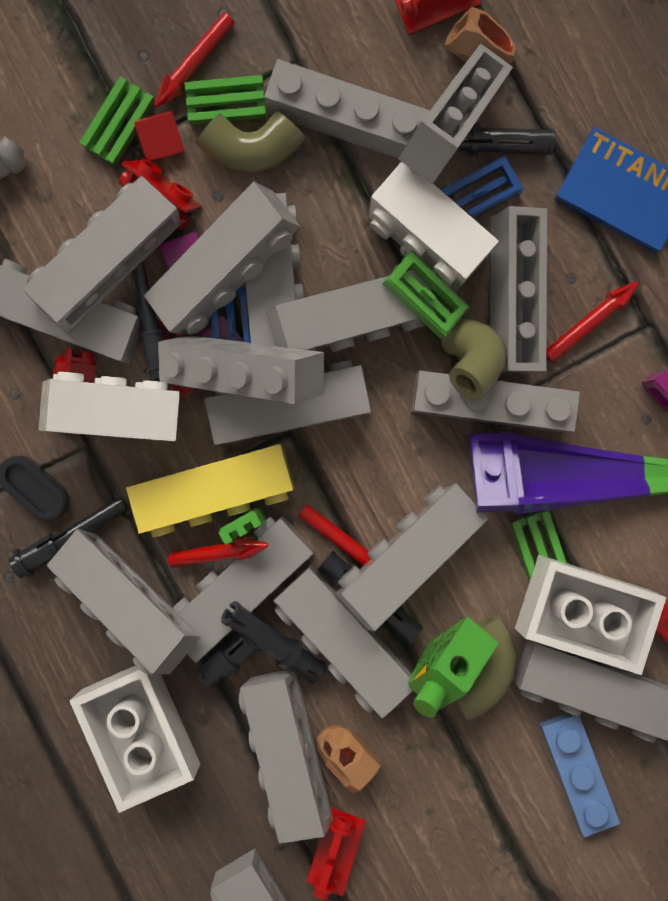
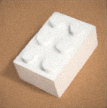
(430, 226)
(108, 407)
(590, 614)
(135, 736)

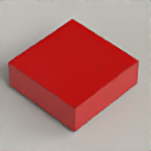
(159, 135)

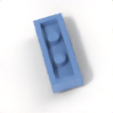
(579, 774)

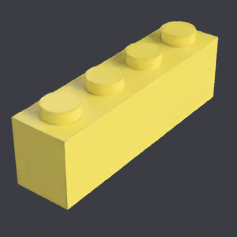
(210, 489)

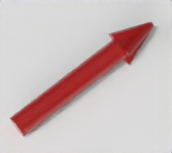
(171, 85)
(615, 301)
(334, 534)
(239, 549)

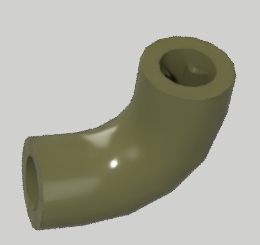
(250, 150)
(481, 357)
(495, 676)

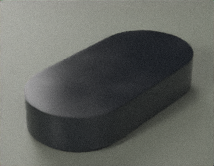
(33, 487)

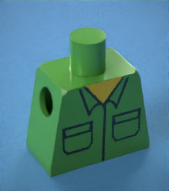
(443, 679)

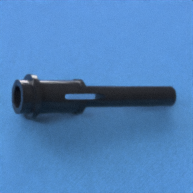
(151, 333)
(27, 560)

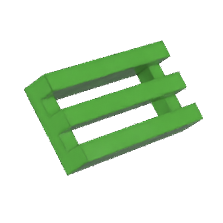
(225, 85)
(105, 113)
(416, 305)
(531, 521)
(242, 525)

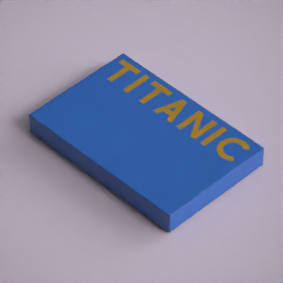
(619, 190)

